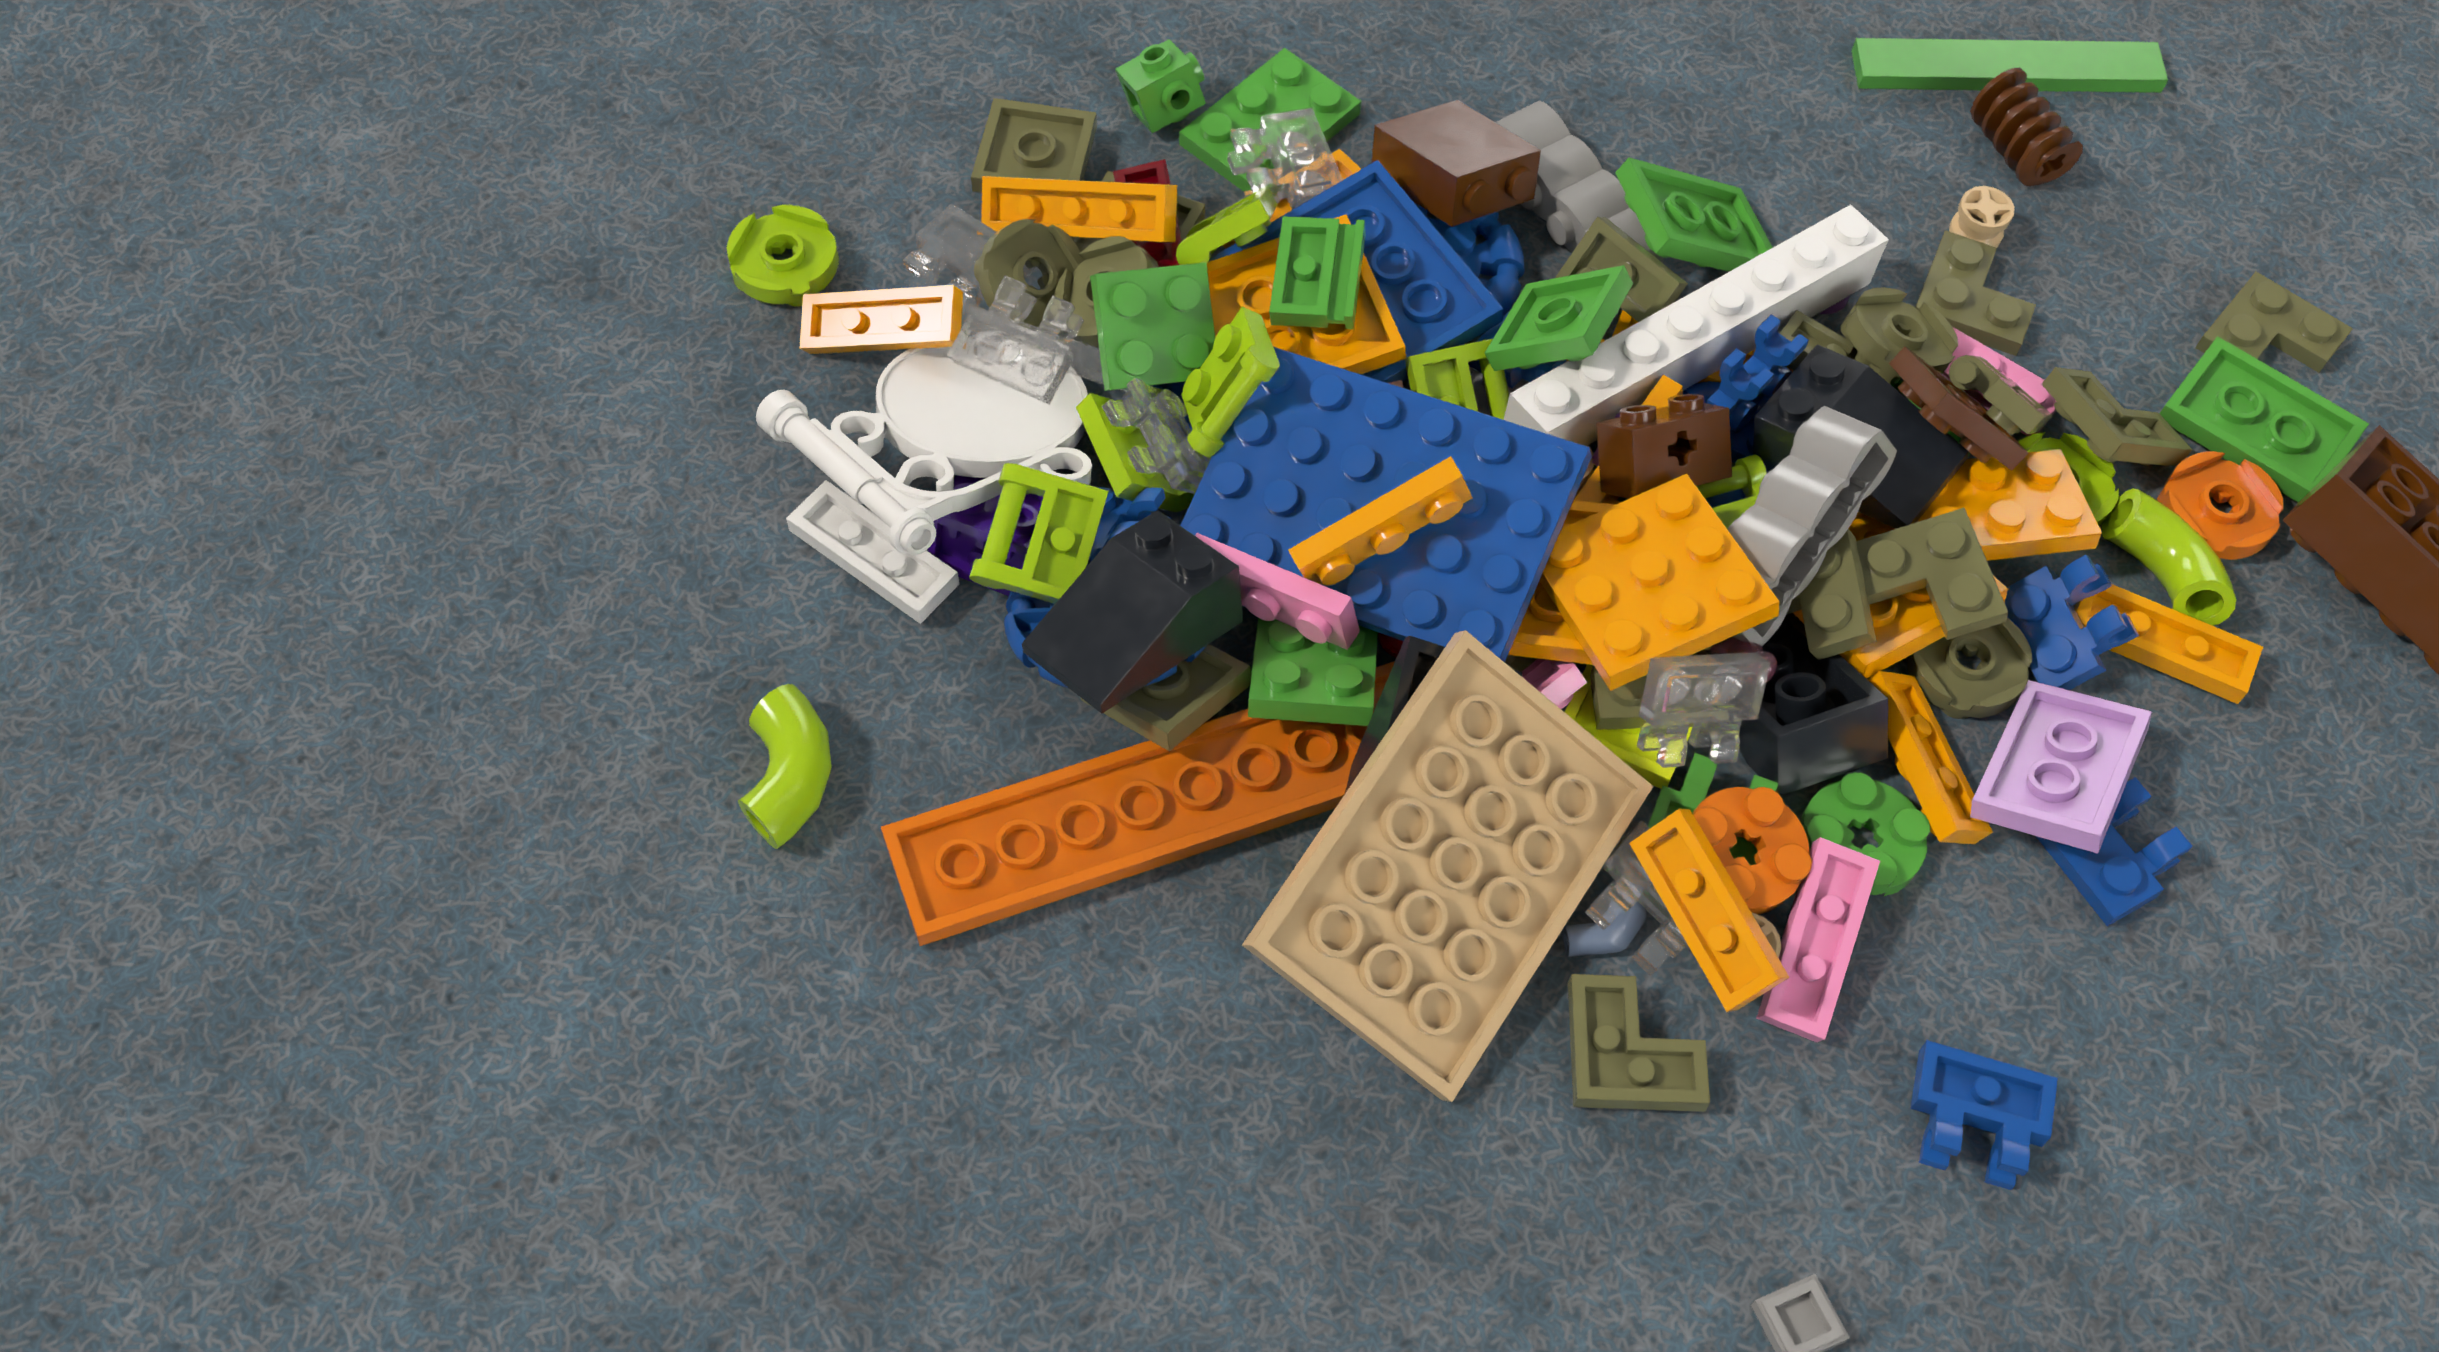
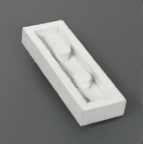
(862, 547)

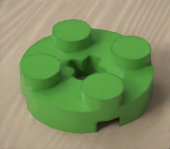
(1881, 809)

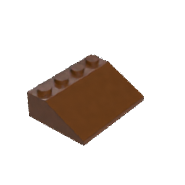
(2380, 534)

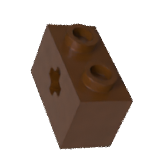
(1664, 443)

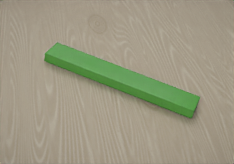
(1974, 63)

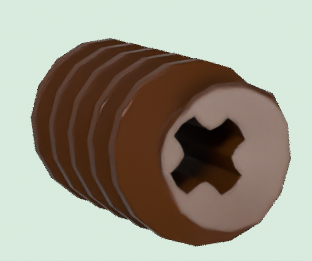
(2025, 129)

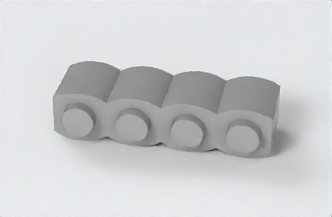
(1570, 180)
(1809, 505)

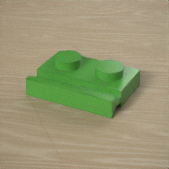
(1317, 272)

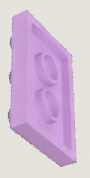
(2061, 766)

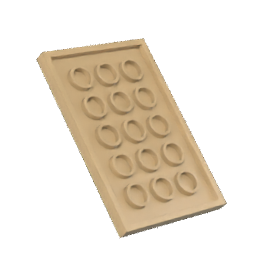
(1450, 866)

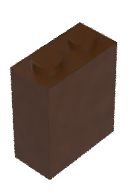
(1457, 162)

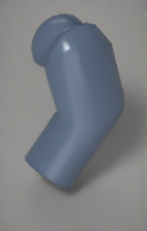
(1592, 940)

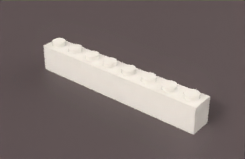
(1703, 328)

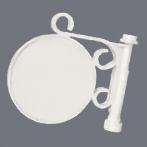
(947, 426)

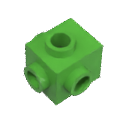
(1162, 85)

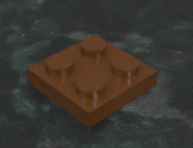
(1955, 410)

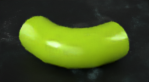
(2173, 554)
(796, 766)

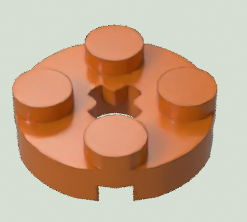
(2245, 487)
(1773, 829)

